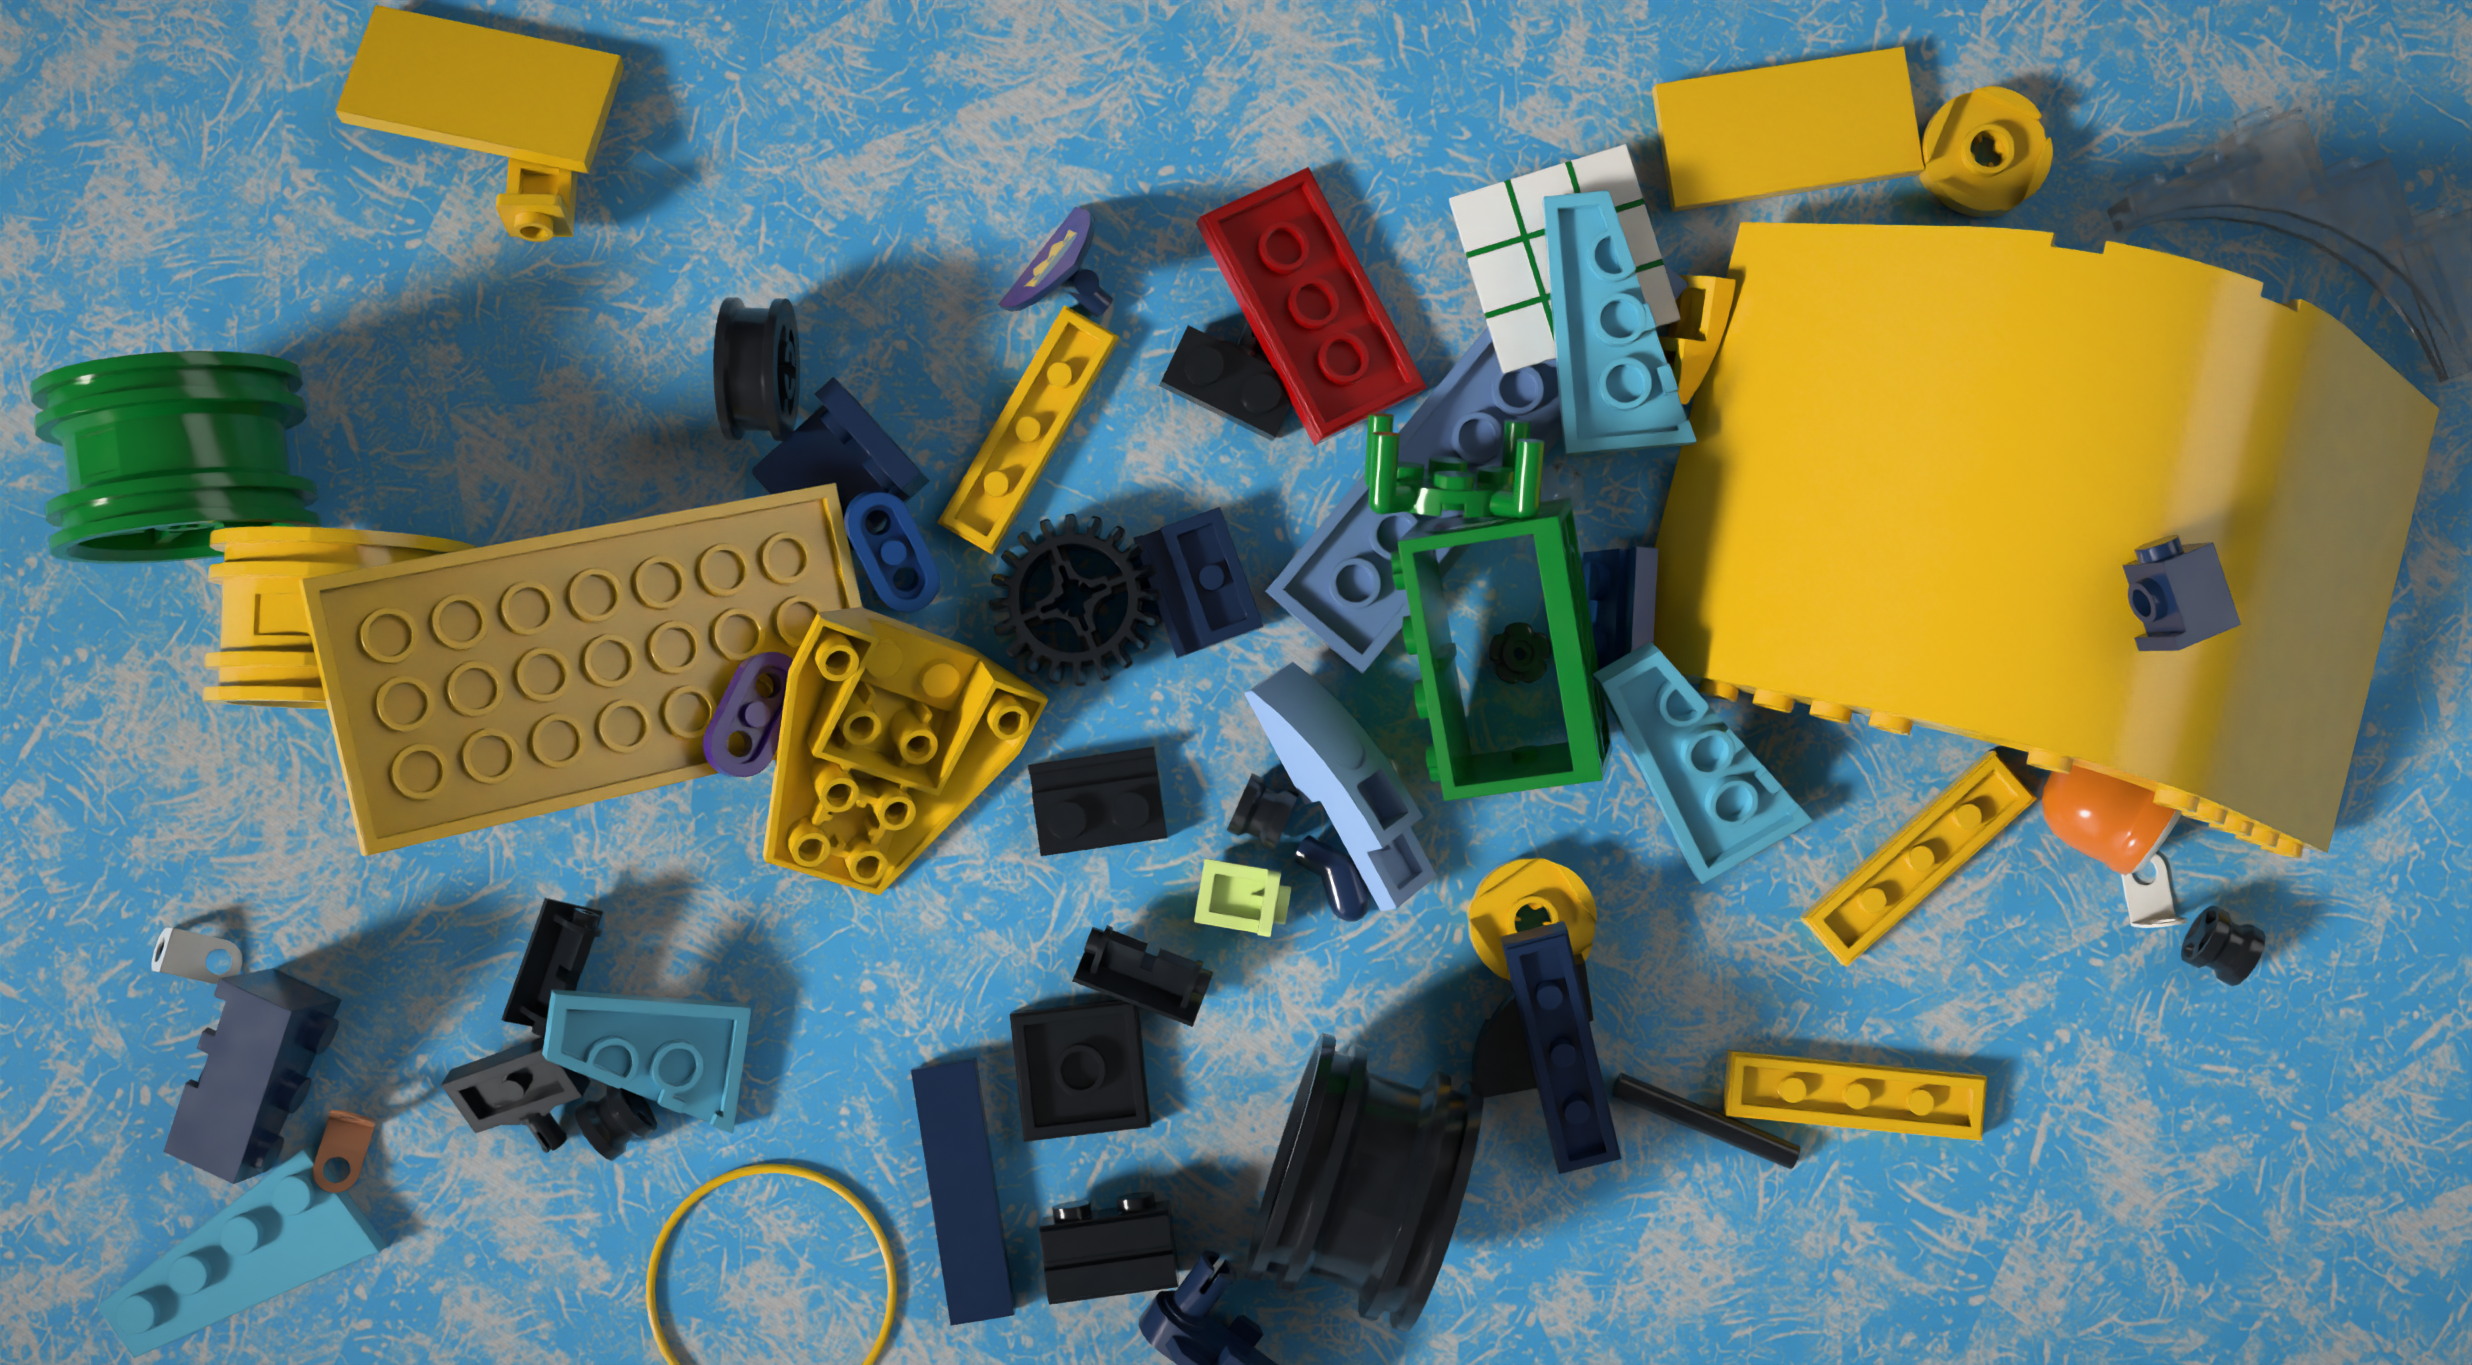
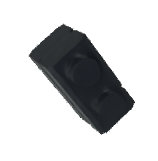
(1108, 1249)

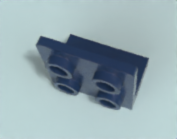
(843, 448)

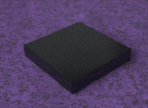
(1080, 1069)

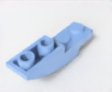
(1345, 770)

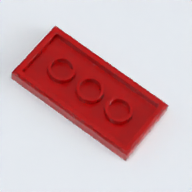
(1311, 305)

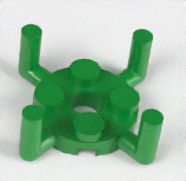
(1493, 491)

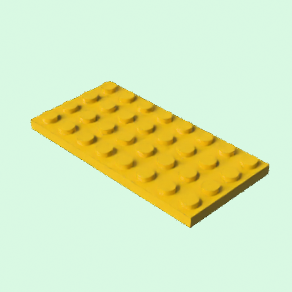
(561, 659)

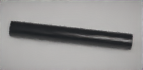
(1706, 1121)

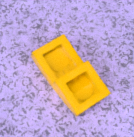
(1697, 336)

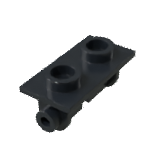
(551, 961)
(1159, 983)

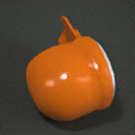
(2106, 818)

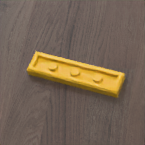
(1029, 430)
(1918, 858)
(1854, 1095)

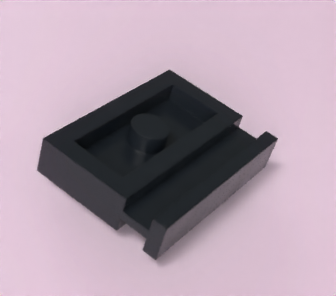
(1097, 801)

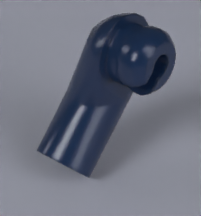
(1341, 879)

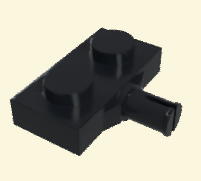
(1228, 380)
(515, 1090)

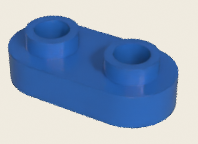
(890, 549)

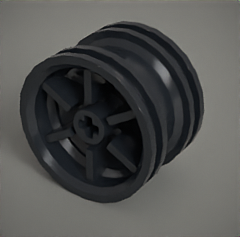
(1367, 1183)

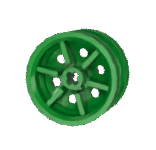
(170, 453)

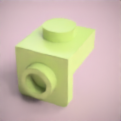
(1241, 897)

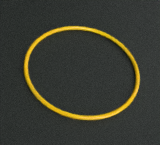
(762, 1169)

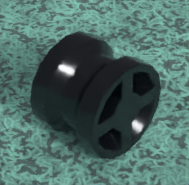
(1262, 812)
(2223, 945)
(615, 1121)

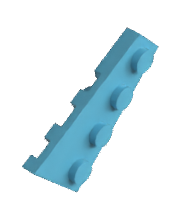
(1607, 351)
(1699, 771)
(244, 1255)

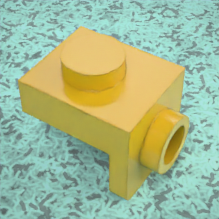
(538, 201)

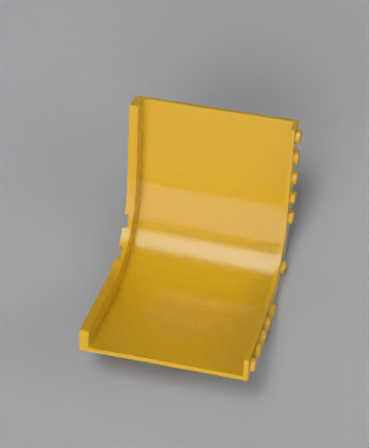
(1961, 439)

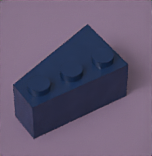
(252, 1073)

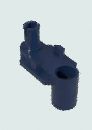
(1185, 1332)

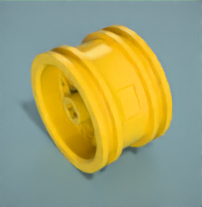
(264, 627)

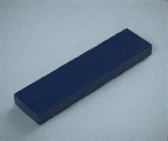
(1561, 1047)
(963, 1191)

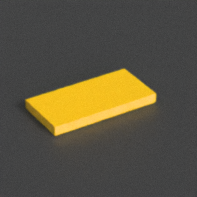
(480, 89)
(1787, 129)

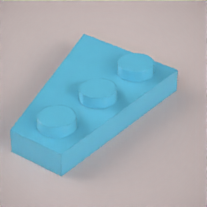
(658, 1047)

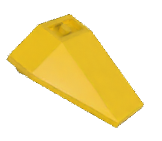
(885, 745)

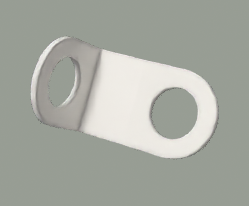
(2152, 903)
(186, 955)

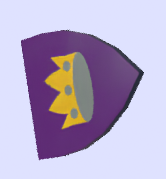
(1060, 266)

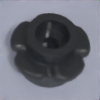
(1502, 650)

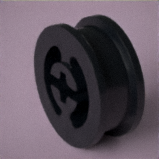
(756, 369)

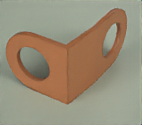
(346, 1139)

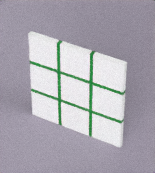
(1508, 253)

